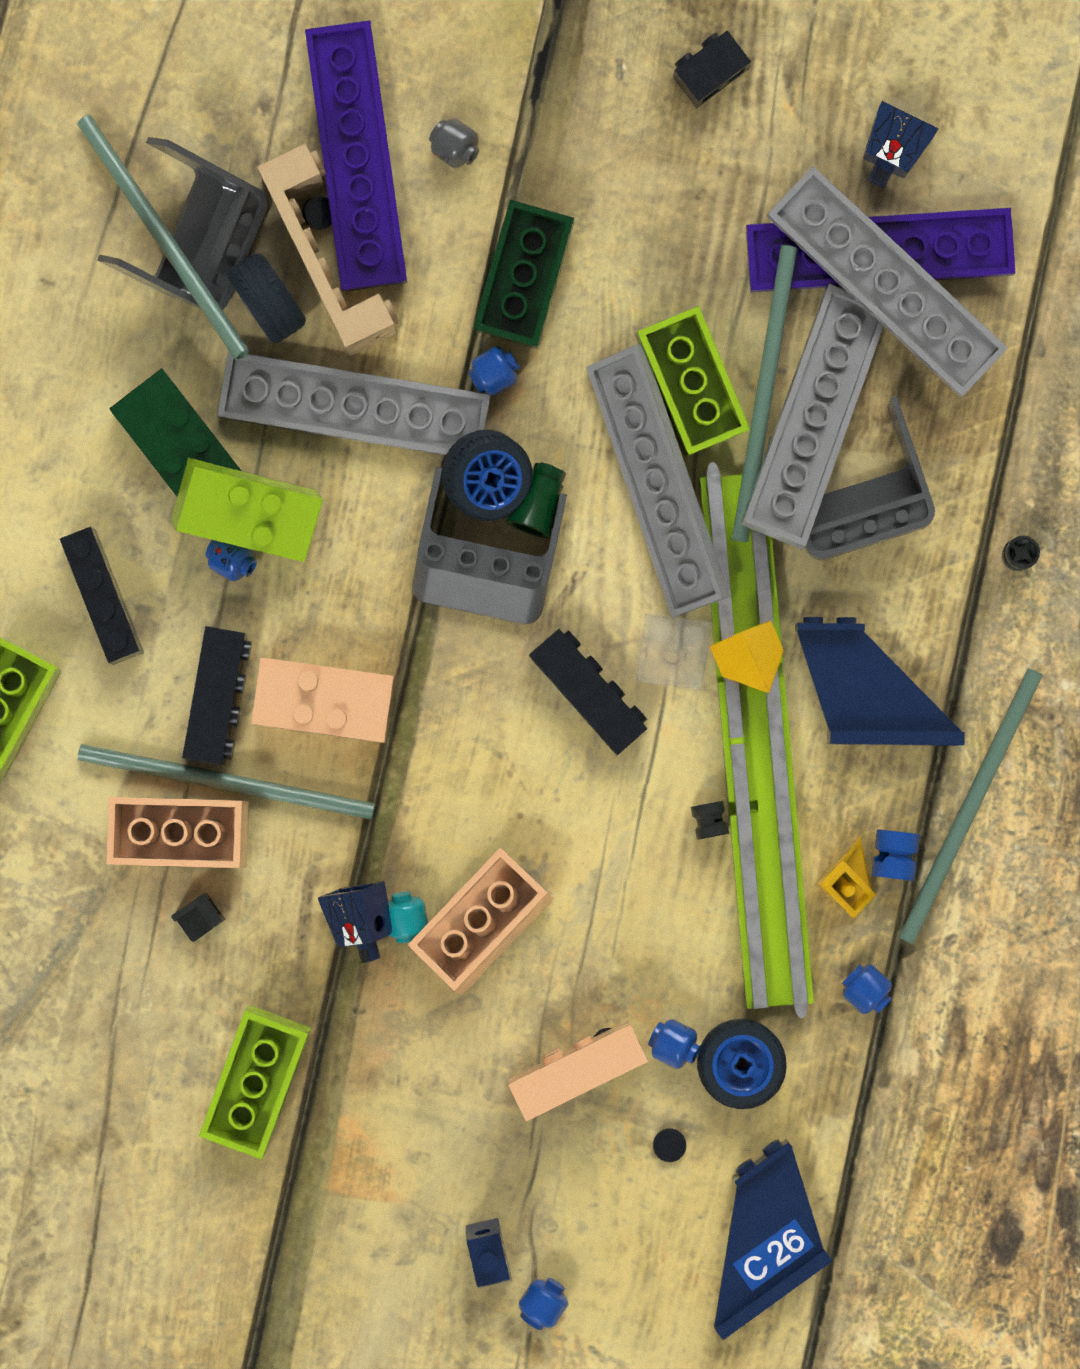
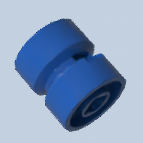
(895, 855)

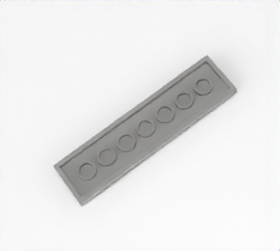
(887, 281)
(349, 404)
(813, 419)
(657, 481)

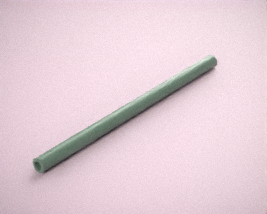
(163, 237)
(765, 385)
(226, 781)
(970, 806)

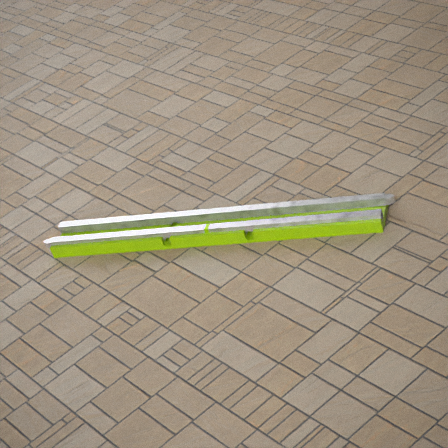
(758, 771)

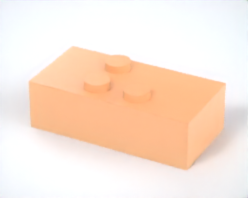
(323, 700)
(177, 832)
(576, 1070)

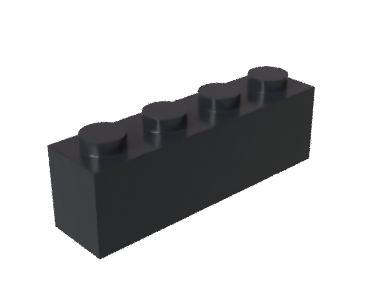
(101, 595)
(588, 692)
(215, 696)

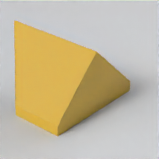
(750, 656)
(849, 880)

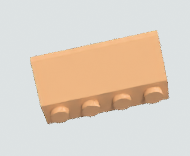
(480, 921)

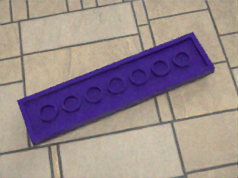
(356, 156)
(941, 242)

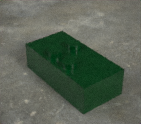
(523, 274)
(168, 429)

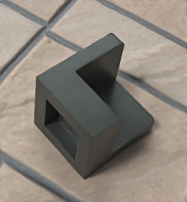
(198, 917)

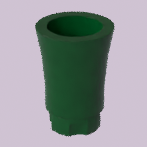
(538, 508)

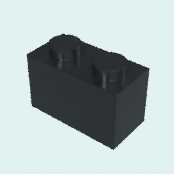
(711, 68)

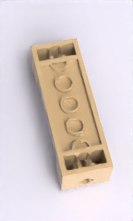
(287, 180)

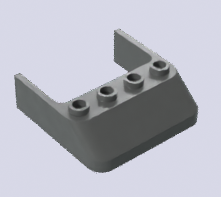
(211, 230)
(876, 507)
(481, 576)

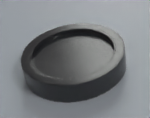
(317, 212)
(669, 1145)

